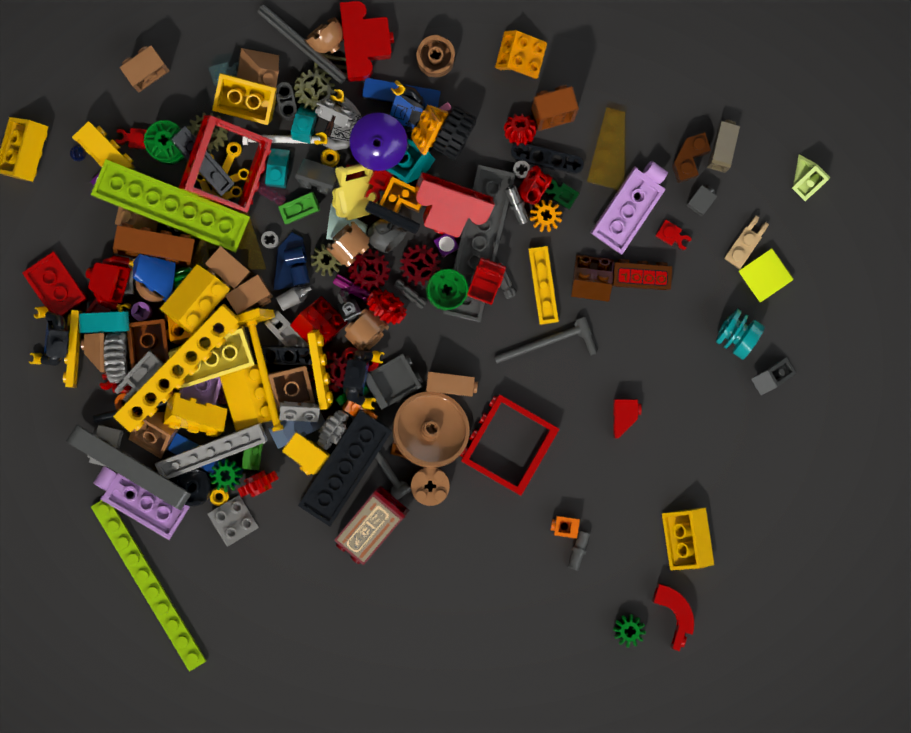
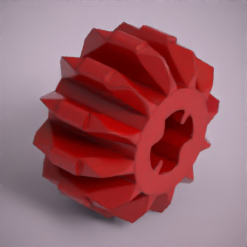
(520, 129)

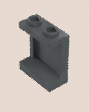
(393, 381)

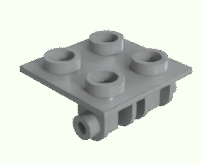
(233, 520)

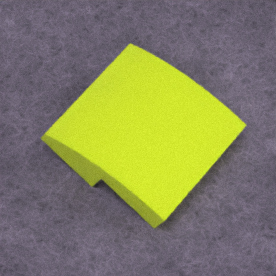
(766, 275)

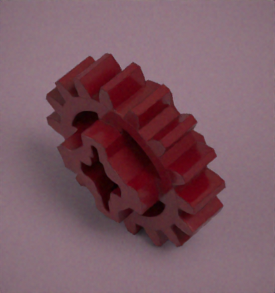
(422, 257)
(374, 275)
(335, 366)

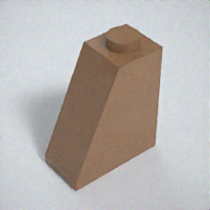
(451, 384)

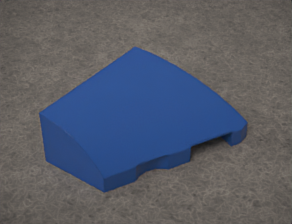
(155, 274)

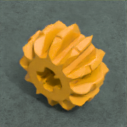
(552, 214)

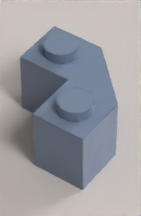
(303, 428)

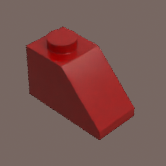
(624, 415)

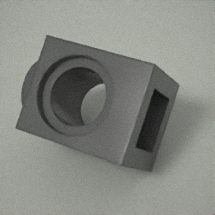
(702, 200)

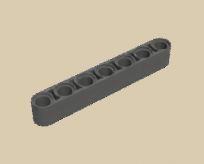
(128, 467)

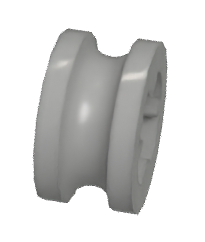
(517, 165)
(269, 234)

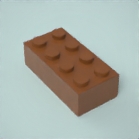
(554, 108)
(161, 245)
(148, 337)

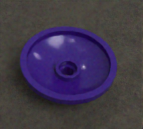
(388, 132)

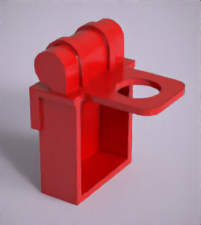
(486, 281)

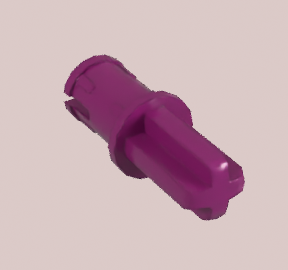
(349, 286)

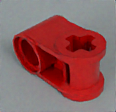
(534, 185)

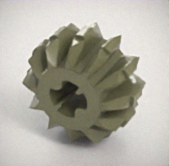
(332, 263)

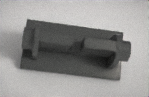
(348, 306)

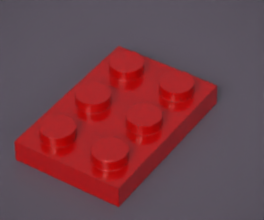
(54, 285)

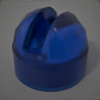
(81, 151)

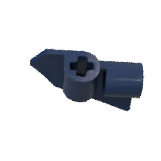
(291, 263)

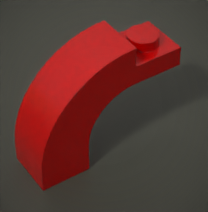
(684, 616)

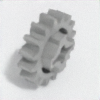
(333, 429)

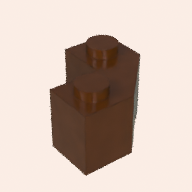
(684, 164)

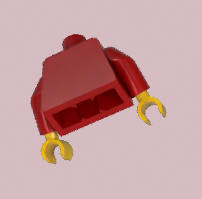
(109, 281)

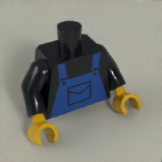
(407, 106)
(55, 339)
(356, 376)

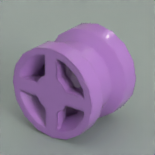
(145, 311)

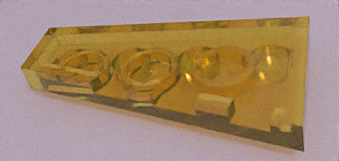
(609, 155)

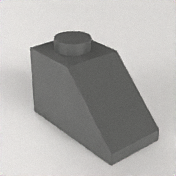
(773, 376)

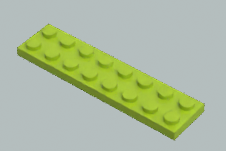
(170, 206)

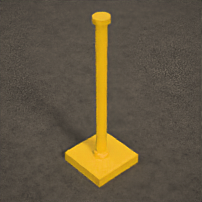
(250, 320)

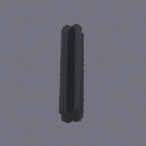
(392, 217)

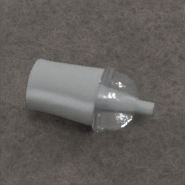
(292, 297)

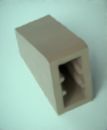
(724, 146)

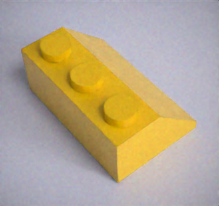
(245, 99)
(22, 148)
(194, 299)
(246, 397)
(688, 539)

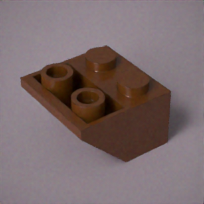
(592, 278)

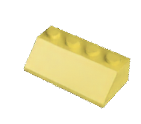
(229, 357)

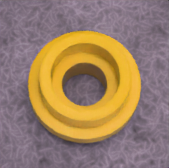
(325, 153)
(215, 501)

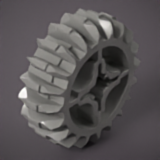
(116, 356)

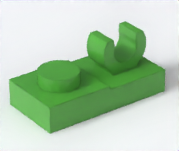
(299, 208)
(252, 457)

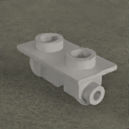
(328, 109)
(292, 412)

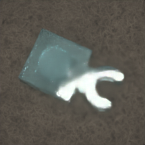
(222, 68)

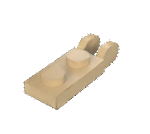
(745, 244)

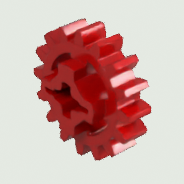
(386, 306)
(258, 483)

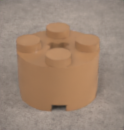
(441, 47)
(348, 244)
(366, 330)
(423, 494)

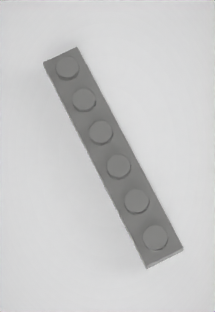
(211, 451)

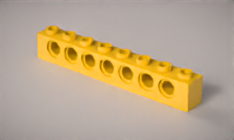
(125, 414)

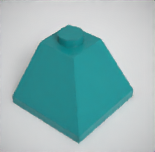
(412, 164)

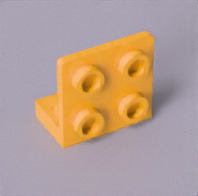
(521, 53)
(428, 127)

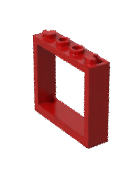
(196, 157)
(485, 420)

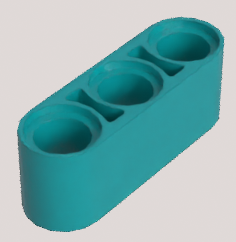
(103, 322)

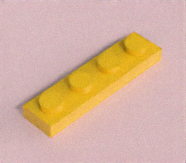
(543, 285)
(72, 355)
(319, 361)

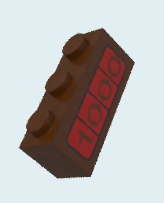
(642, 275)

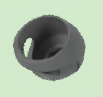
(383, 237)

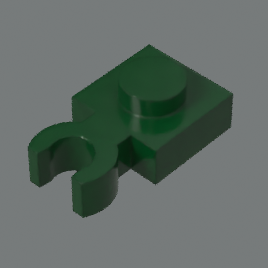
(563, 195)

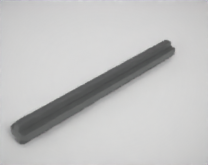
(300, 42)

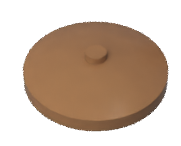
(431, 429)

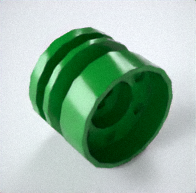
(152, 140)
(451, 279)

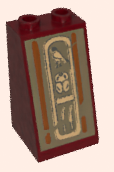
(371, 525)

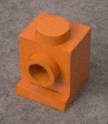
(571, 531)

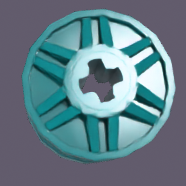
(740, 334)

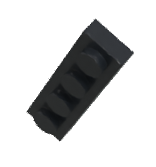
(209, 169)

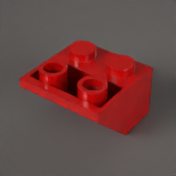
(320, 317)

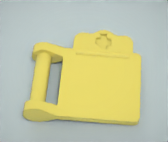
(349, 197)

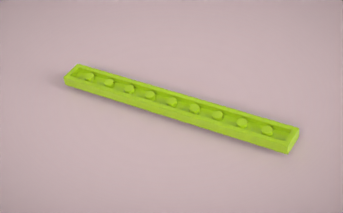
(149, 585)

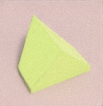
(808, 177)

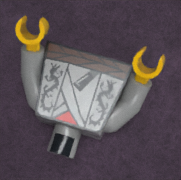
(335, 136)

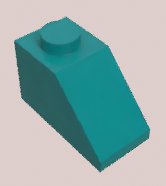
(304, 124)
(277, 168)

